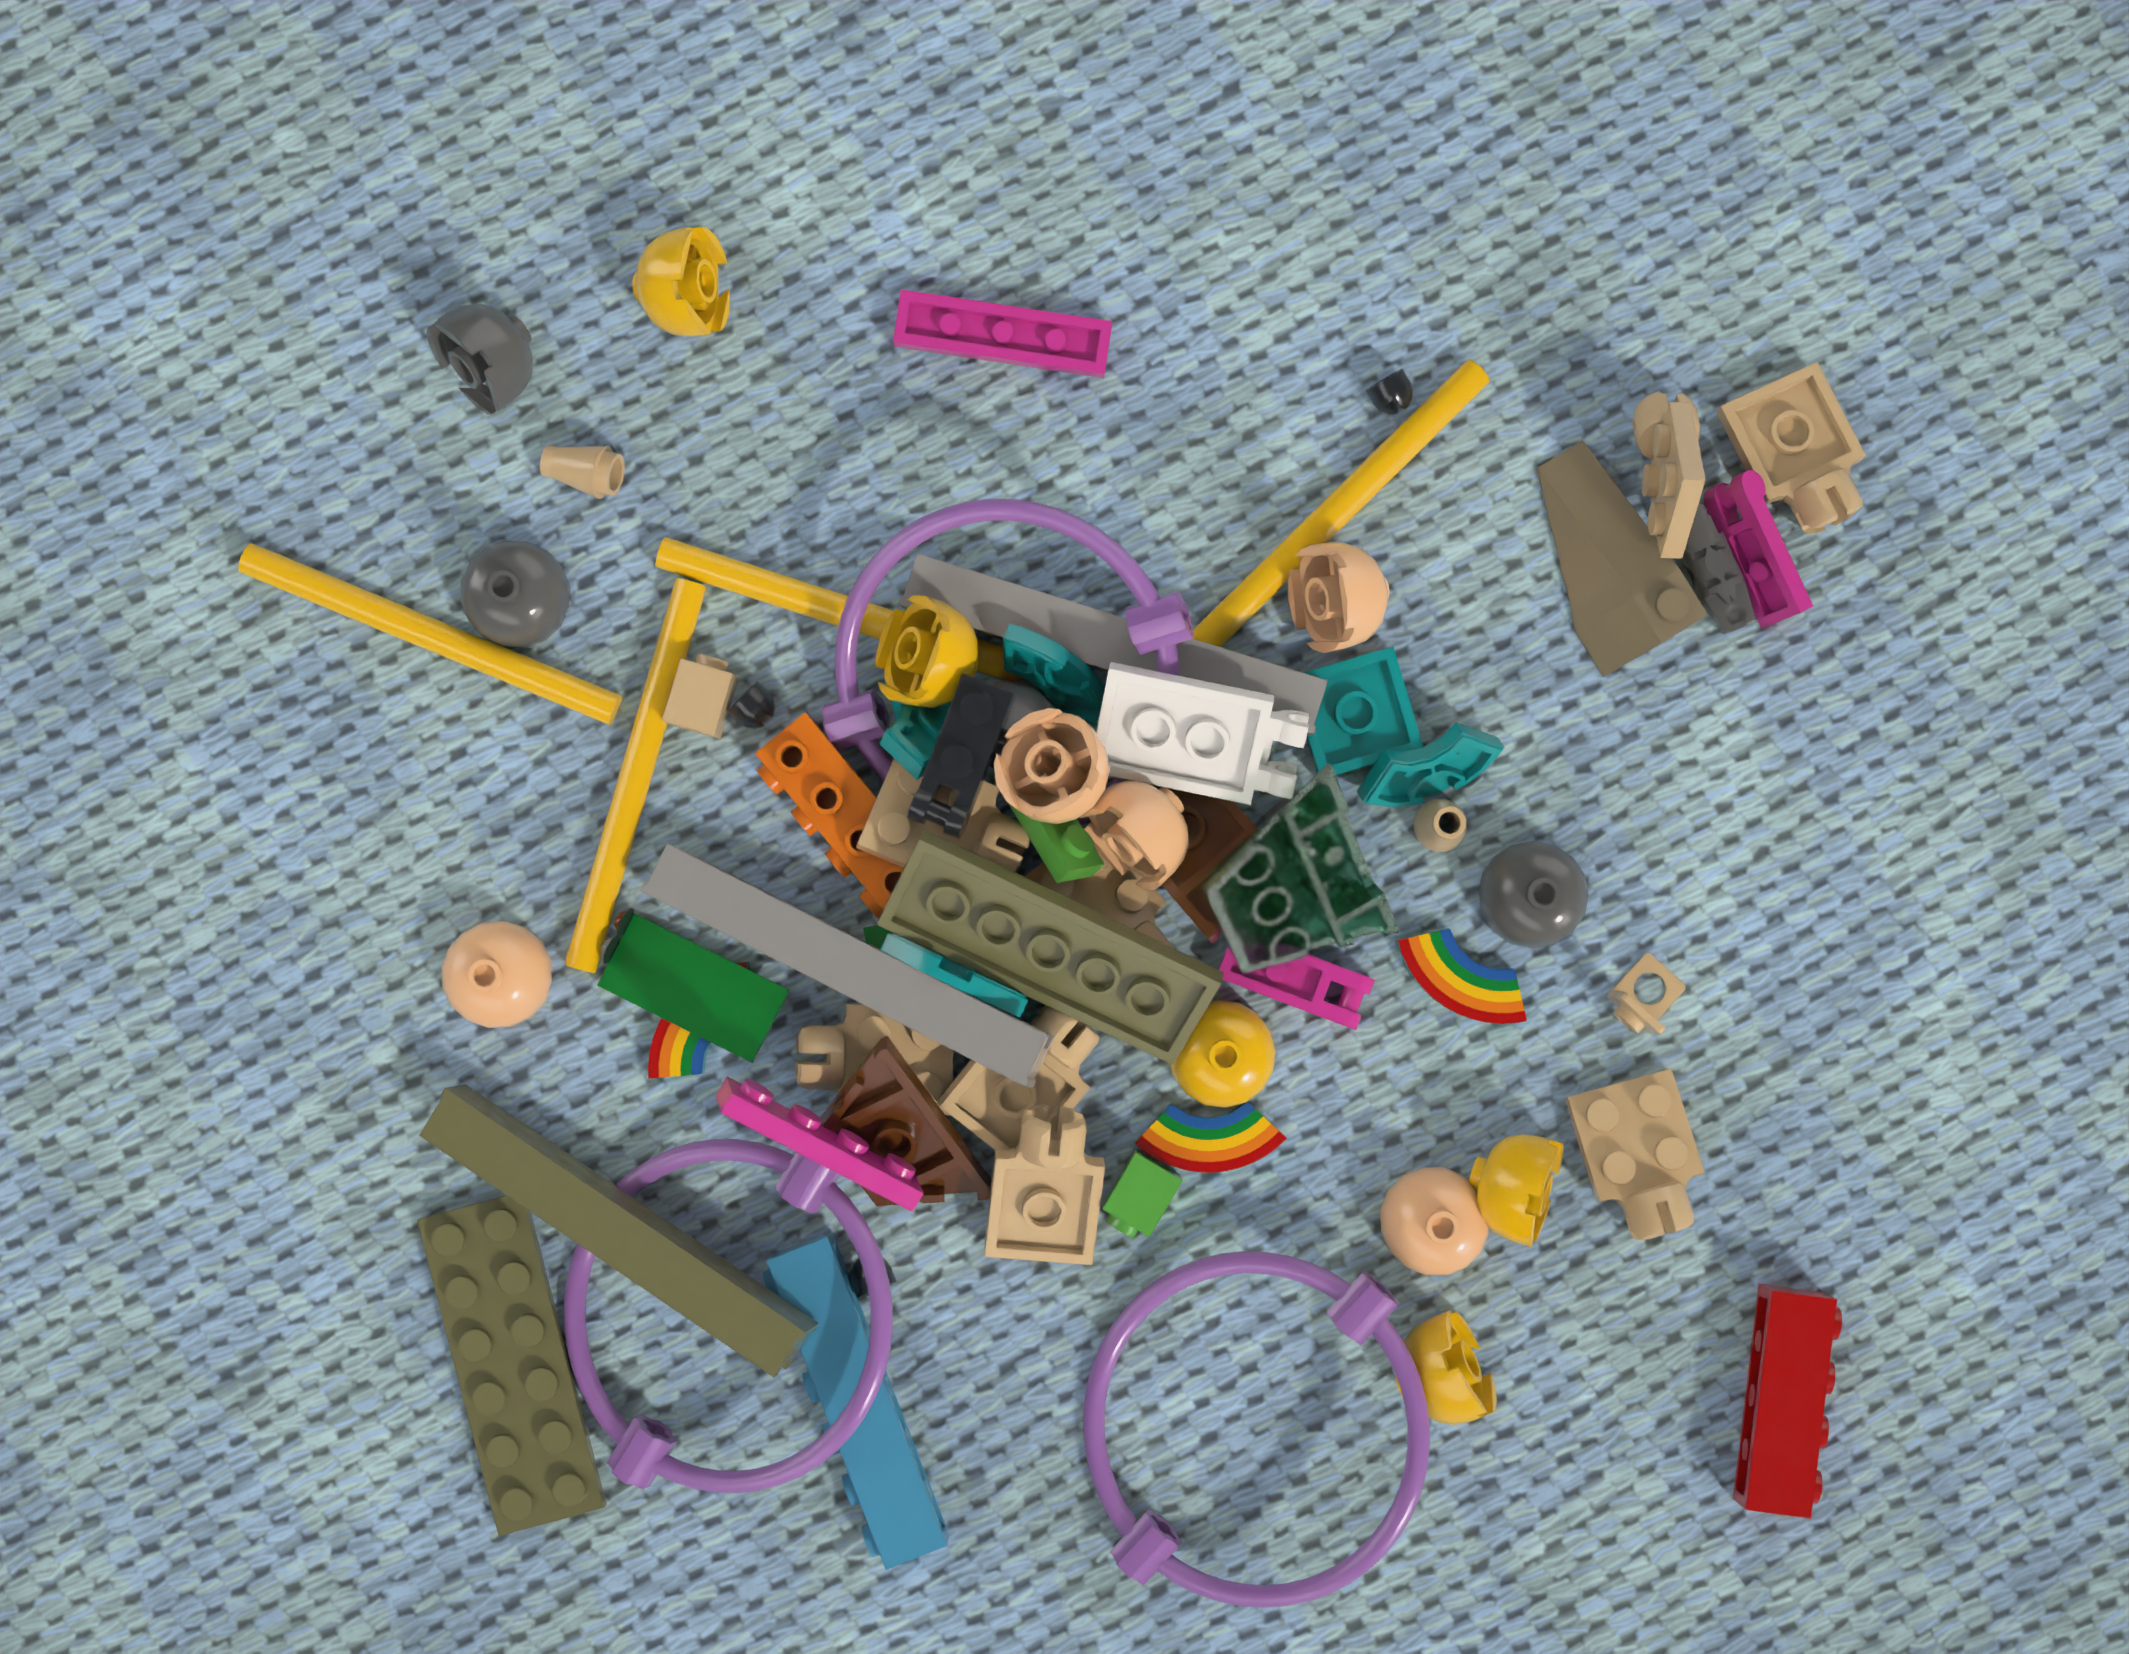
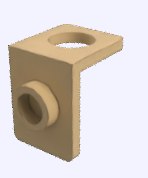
(1636, 1014)

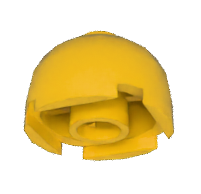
(678, 280)
(926, 653)
(1226, 1056)
(1516, 1185)
(1450, 1370)

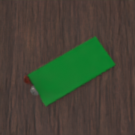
(690, 985)

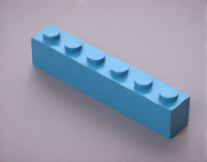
(880, 1455)

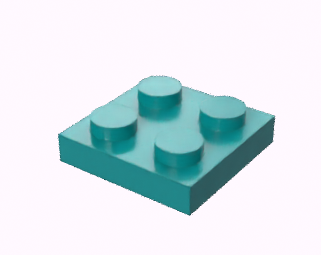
(1362, 713)

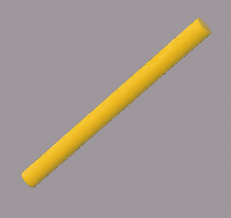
(1343, 503)
(793, 594)
(429, 633)
(634, 777)

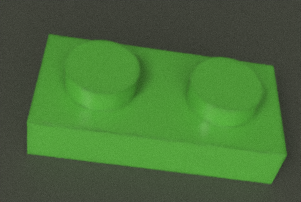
(1063, 847)

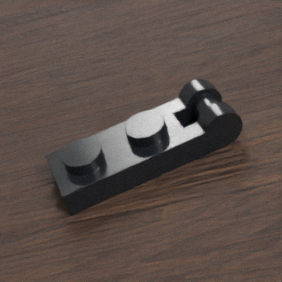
(962, 754)

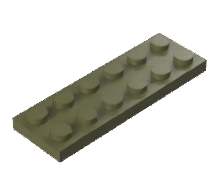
(1049, 947)
(511, 1364)

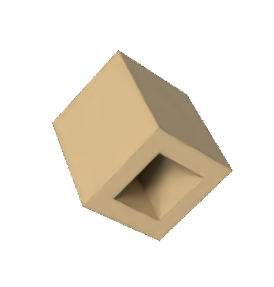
(701, 696)

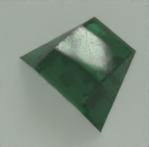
(1297, 883)

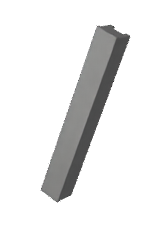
(1102, 636)
(849, 965)

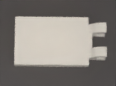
(1196, 735)

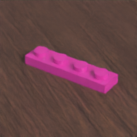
(1002, 333)
(801, 1132)

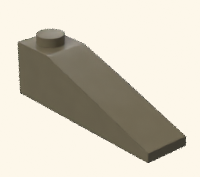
(1611, 566)

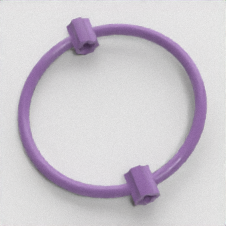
(861, 718)
(646, 1443)
(1151, 1540)

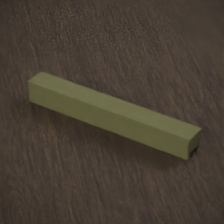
(618, 1229)

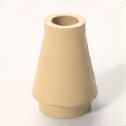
(585, 468)
(1427, 825)

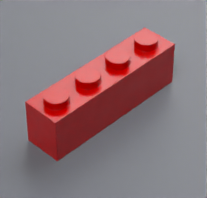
(1786, 1401)

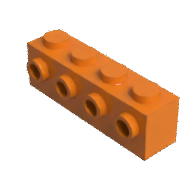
(829, 801)

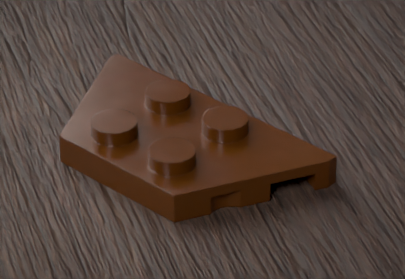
(1213, 832)
(899, 1117)

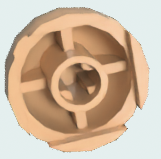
(1337, 595)
(1052, 766)
(1139, 831)
(497, 974)
(1433, 1221)

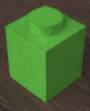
(1140, 1195)

